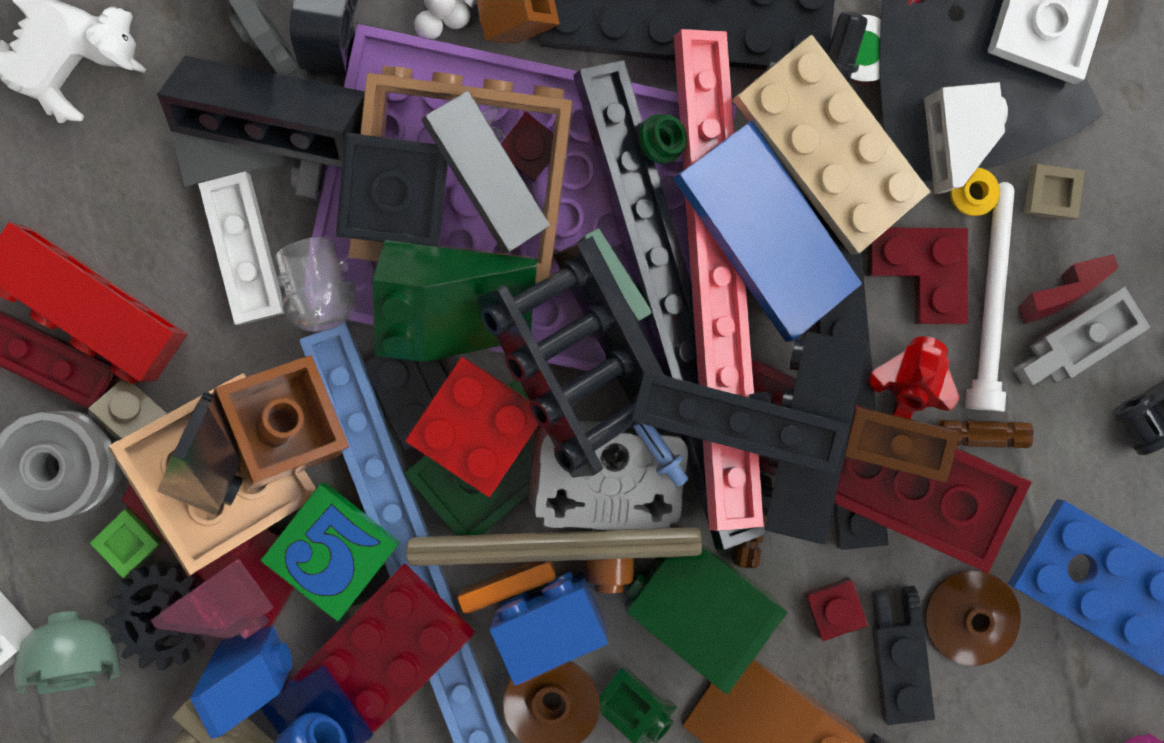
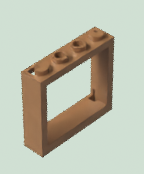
(494, 94)

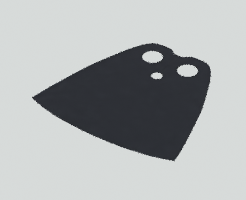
(930, 51)

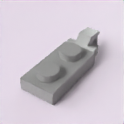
(1084, 339)

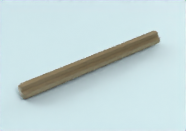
(554, 546)

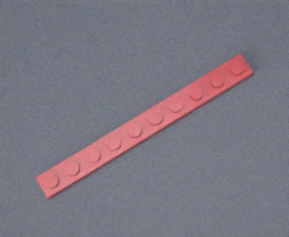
(717, 288)

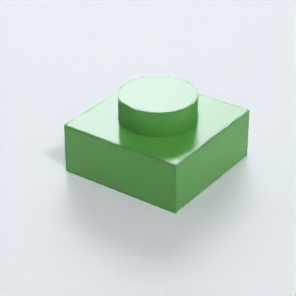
(126, 542)

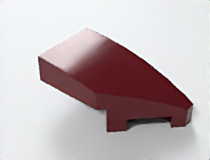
(1078, 282)

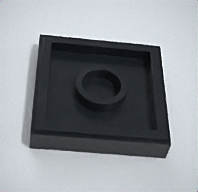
(391, 190)

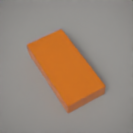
(506, 585)

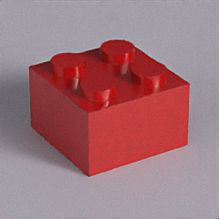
(474, 426)

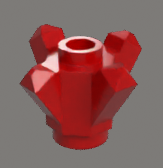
(917, 378)

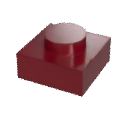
(529, 146)
(836, 609)

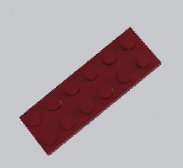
(959, 517)

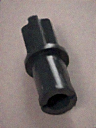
(847, 42)

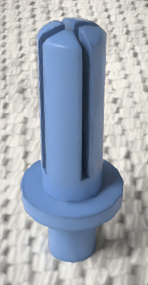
(665, 458)

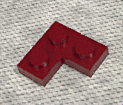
(936, 261)

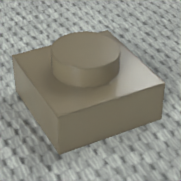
(1054, 192)

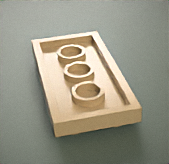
(831, 145)

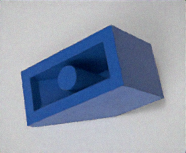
(241, 679)

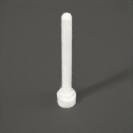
(986, 390)

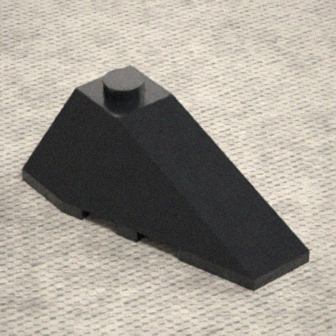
(204, 461)

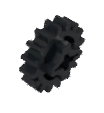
(135, 615)

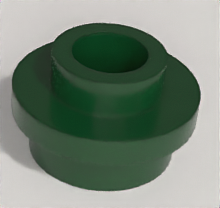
(662, 138)

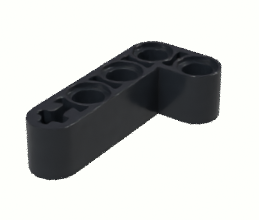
(323, 34)

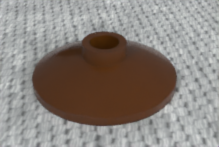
(957, 602)
(566, 722)

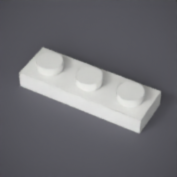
(242, 248)

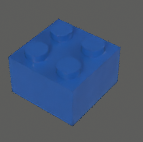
(548, 627)

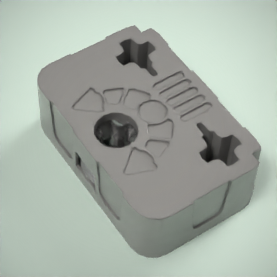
(613, 496)

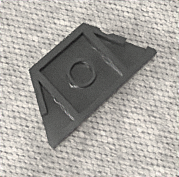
(258, 29)

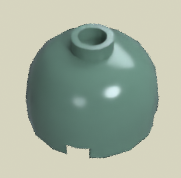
(65, 655)

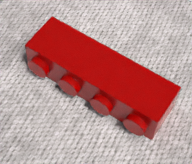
(85, 306)

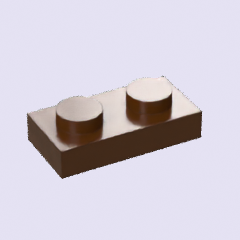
(902, 444)

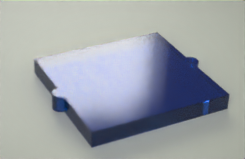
(318, 694)

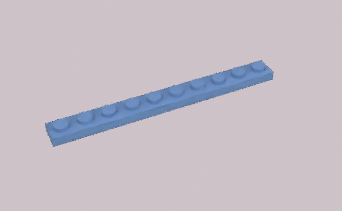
(392, 505)

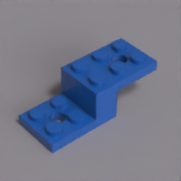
(1117, 598)

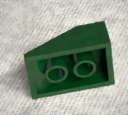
(429, 299)

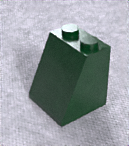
(705, 613)

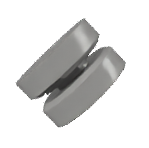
(56, 465)

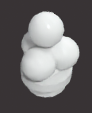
(452, 12)

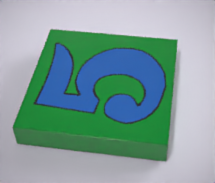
(330, 551)

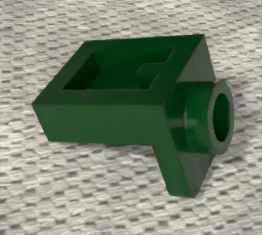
(636, 708)

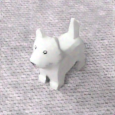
(54, 42)

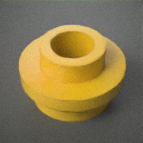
(967, 204)

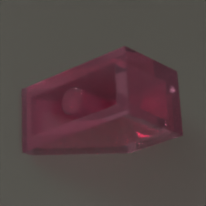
(219, 606)

